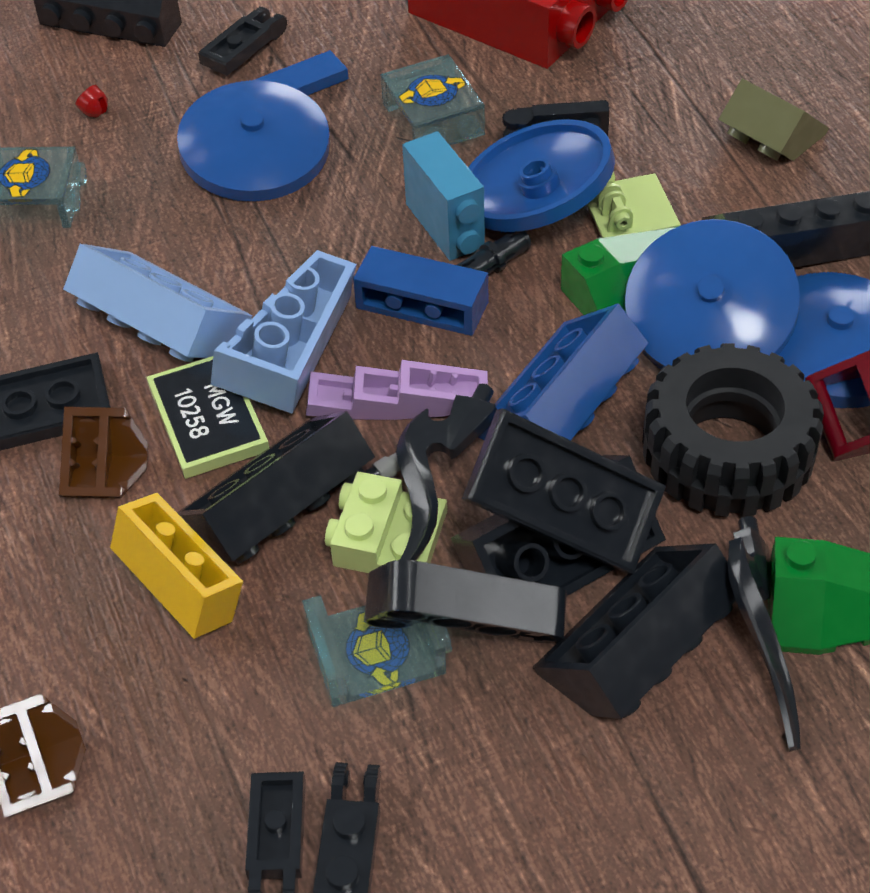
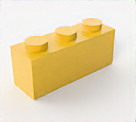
(176, 565)

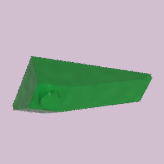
(599, 270)
(818, 595)

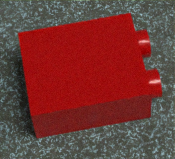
(524, 28)

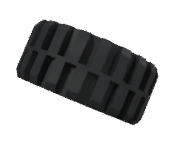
(724, 472)

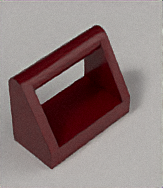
(846, 370)

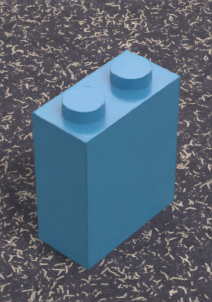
(444, 195)

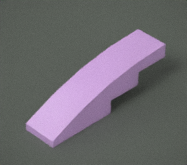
(390, 393)

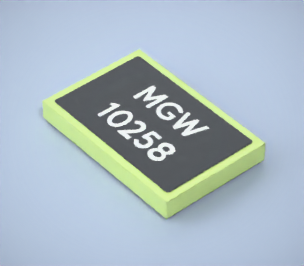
(205, 421)

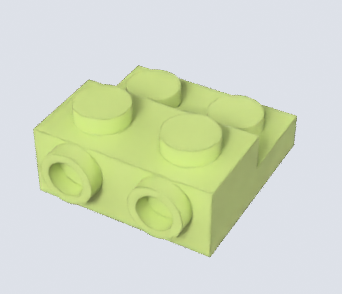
(375, 524)

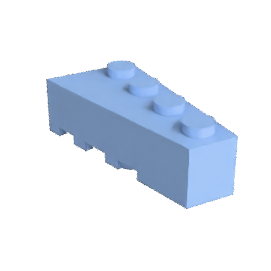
(285, 339)

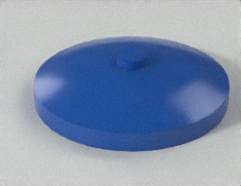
(253, 140)
(543, 173)
(712, 288)
(831, 329)

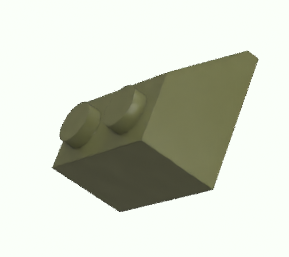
(770, 121)

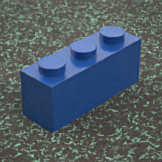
(421, 290)

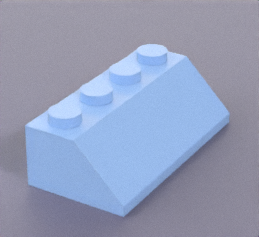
(152, 301)

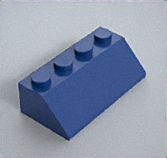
(575, 371)

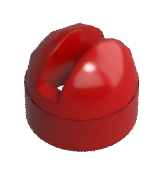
(92, 102)

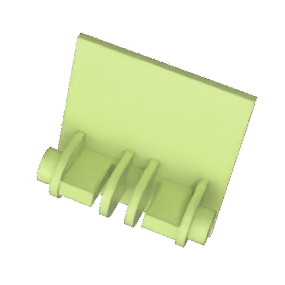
(632, 207)

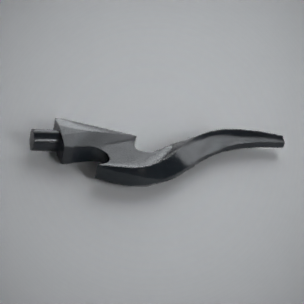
(424, 436)
(751, 586)

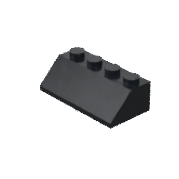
(130, 20)
(813, 229)
(278, 486)
(518, 553)
(640, 629)

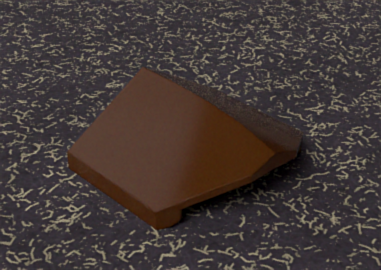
(100, 452)
(37, 754)

